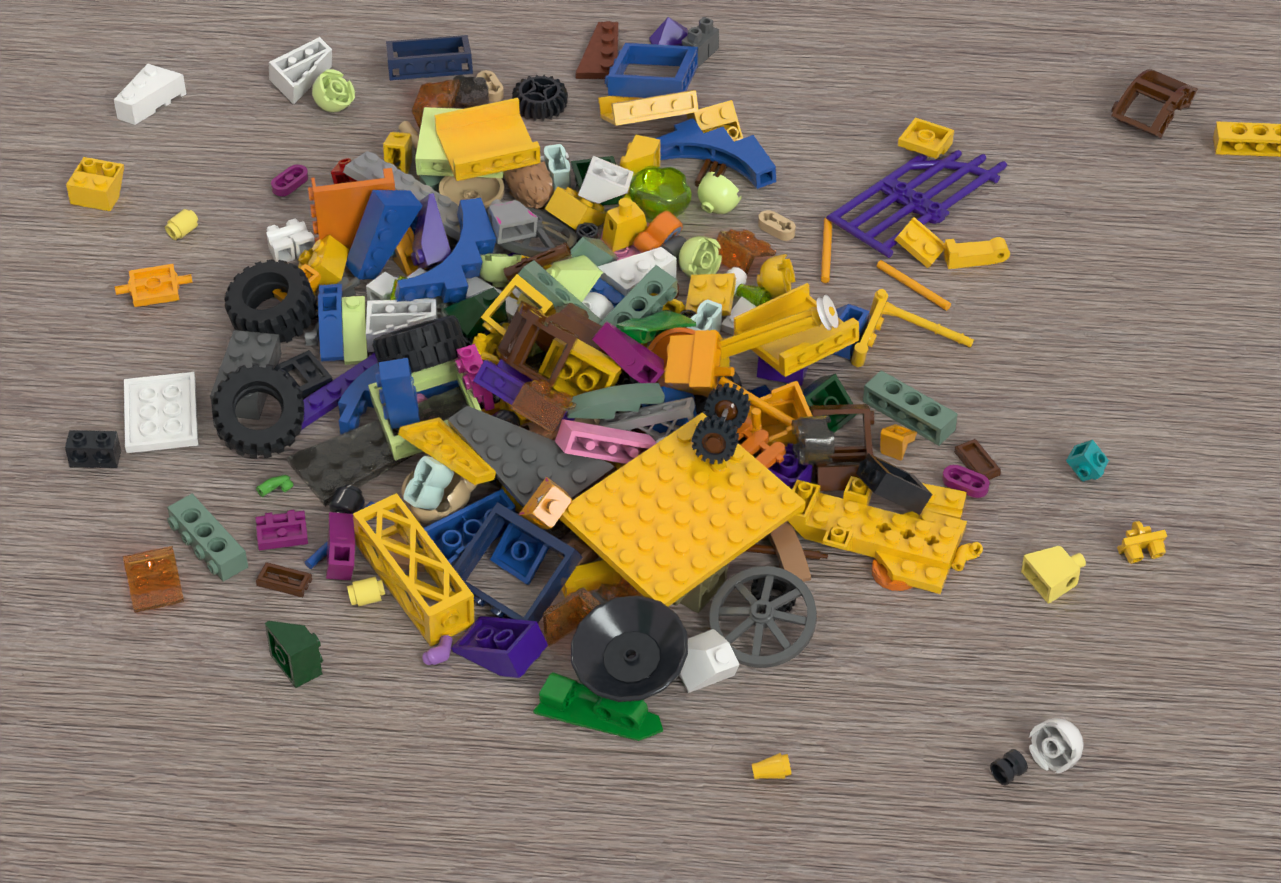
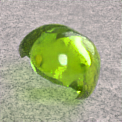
(660, 190)

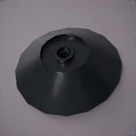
(624, 629)

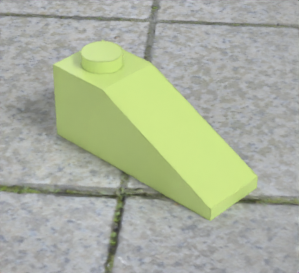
(354, 329)

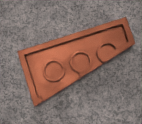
(600, 52)

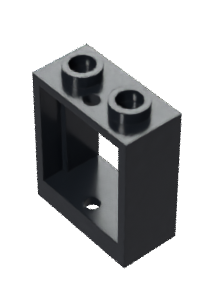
(893, 483)

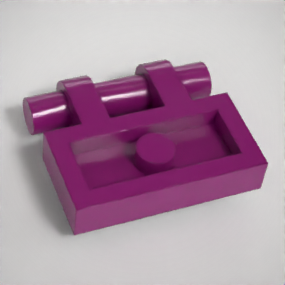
(281, 530)

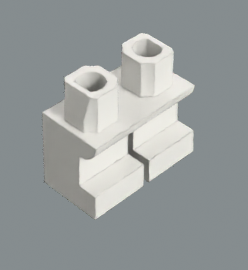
(289, 240)

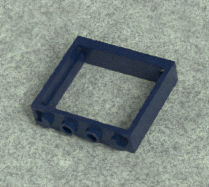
(429, 57)
(485, 537)

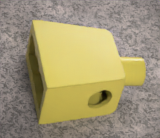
(1052, 571)

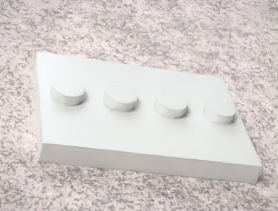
(160, 412)

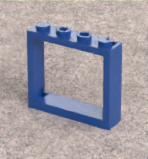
(651, 54)

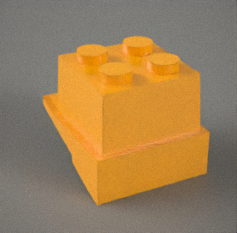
(695, 362)
(786, 399)

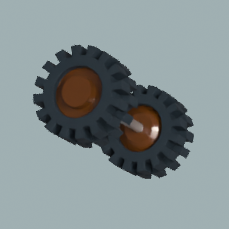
(717, 434)

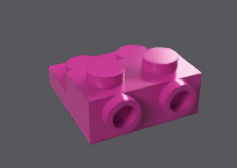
(469, 363)

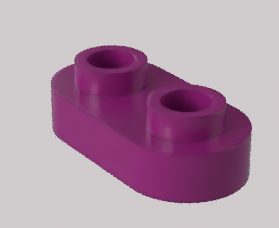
(289, 180)
(966, 480)

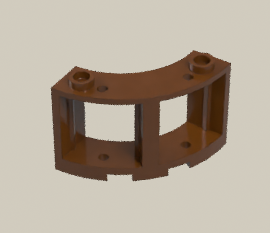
(1161, 88)
(522, 336)
(837, 477)

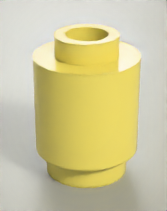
(181, 224)
(366, 591)

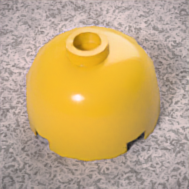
(776, 275)

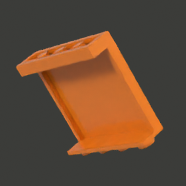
(342, 206)

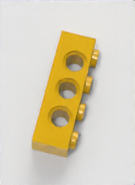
(1247, 139)

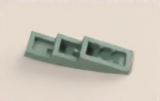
(606, 401)

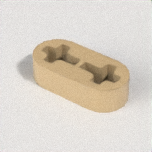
(496, 89)
(776, 225)

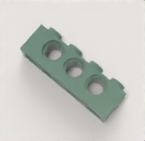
(551, 288)
(639, 297)
(910, 407)
(207, 537)

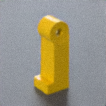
(975, 253)
(590, 577)

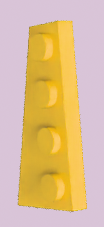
(448, 448)

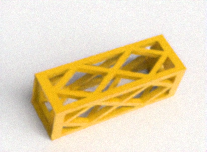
(454, 610)

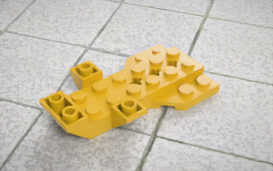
(908, 544)

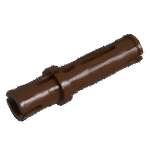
(543, 259)

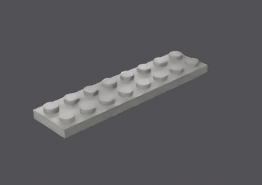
(370, 166)

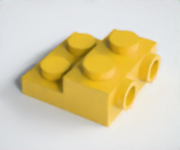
(926, 138)

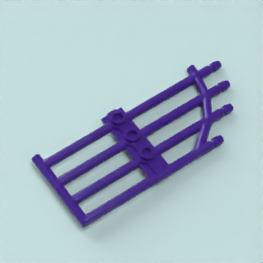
(914, 201)

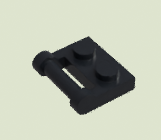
(309, 371)

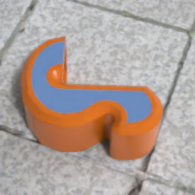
(658, 232)

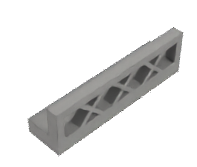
(652, 415)

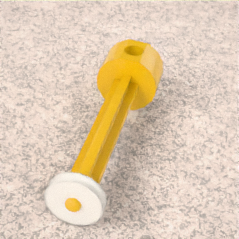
(776, 330)

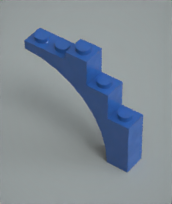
(717, 145)
(464, 262)

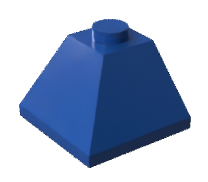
(519, 554)

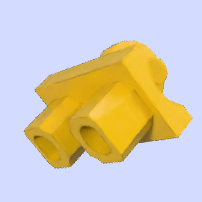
(1142, 538)

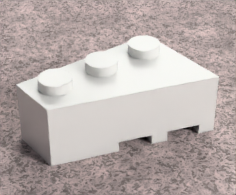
(298, 69)
(148, 91)
(628, 272)
(390, 316)

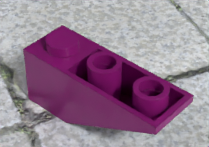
(629, 354)
(340, 546)

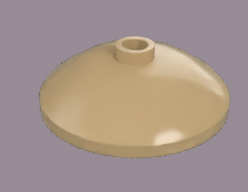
(478, 187)

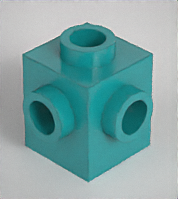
(1087, 461)

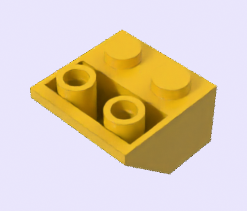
(718, 116)
(641, 154)
(95, 184)
(574, 209)
(327, 258)

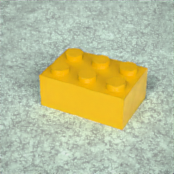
(584, 370)

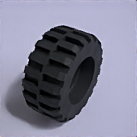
(257, 285)
(422, 343)
(251, 381)

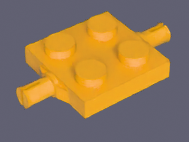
(153, 285)

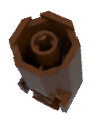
(573, 319)

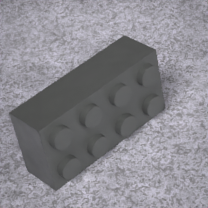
(246, 349)

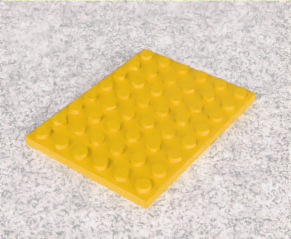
(679, 519)

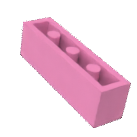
(601, 441)

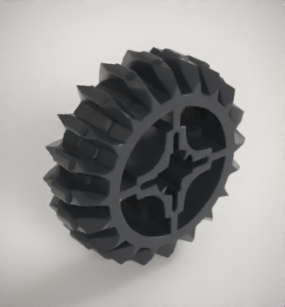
(540, 97)

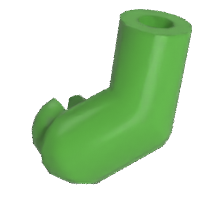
(273, 483)

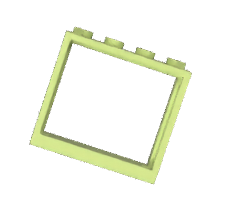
(423, 380)

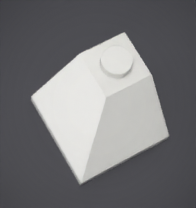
(604, 181)
(708, 661)

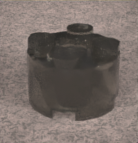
(471, 92)
(813, 440)

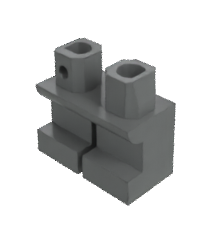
(704, 37)

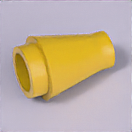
(772, 768)

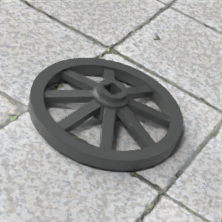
(546, 225)
(765, 620)

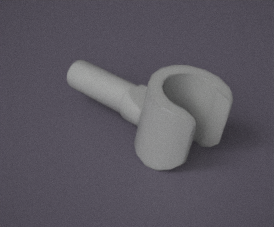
(312, 337)

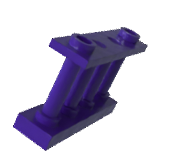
(503, 381)

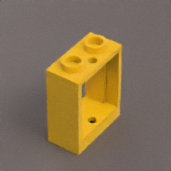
(525, 288)

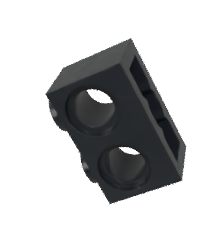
(93, 449)

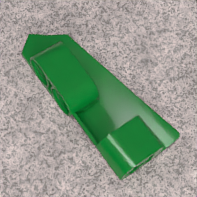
(645, 329)
(575, 704)

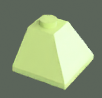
(576, 275)

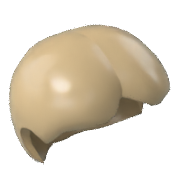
(454, 499)

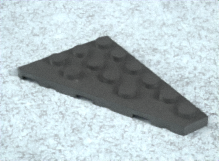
(524, 457)

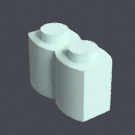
(557, 165)
(708, 316)
(428, 484)

